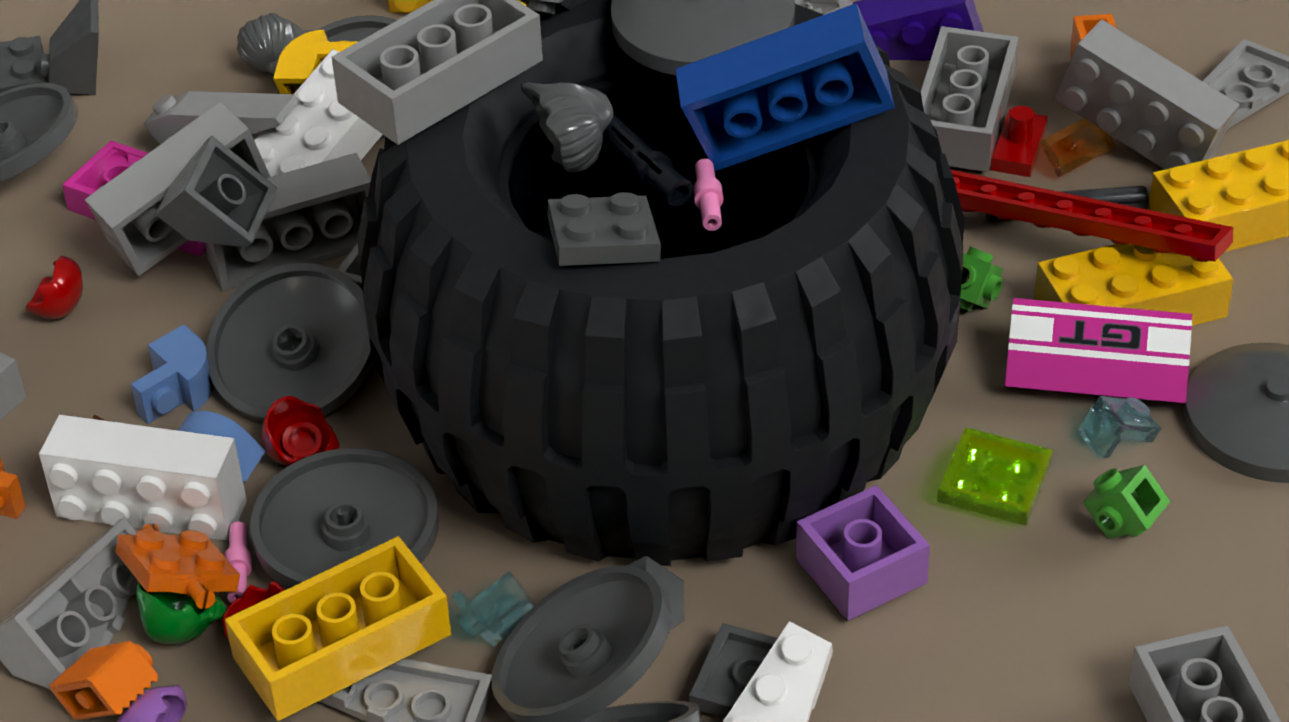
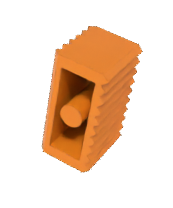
(105, 680)

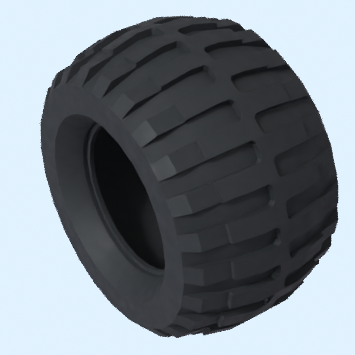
(675, 394)

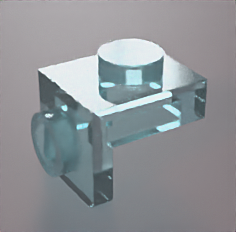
(1115, 420)
(495, 610)

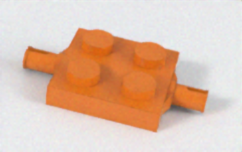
(178, 564)

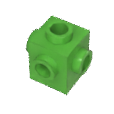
(980, 279)
(1126, 501)

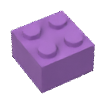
(862, 552)

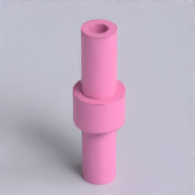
(708, 194)
(239, 556)

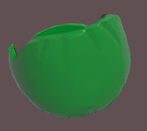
(174, 617)

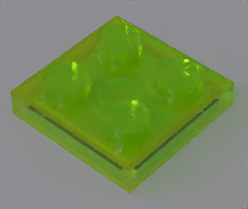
(995, 476)

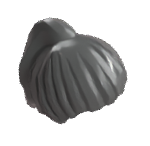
(265, 39)
(572, 121)

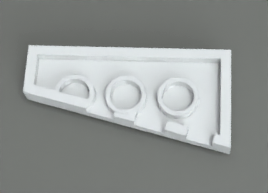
(786, 681)

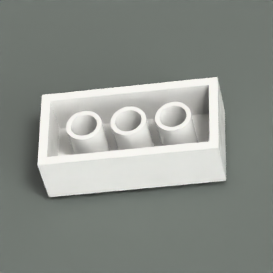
(315, 128)
(143, 474)

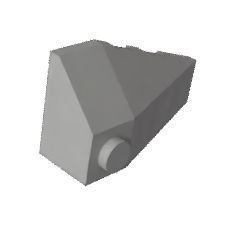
(255, 110)
(69, 612)

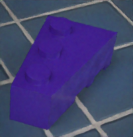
(912, 26)

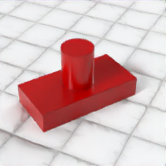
(1019, 142)

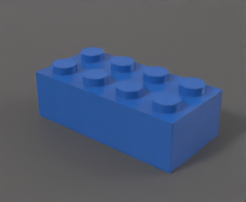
(784, 87)

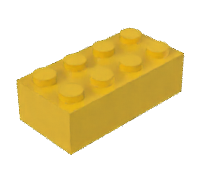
(1231, 190)
(1137, 280)
(338, 627)

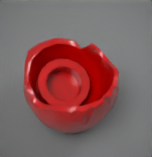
(295, 431)

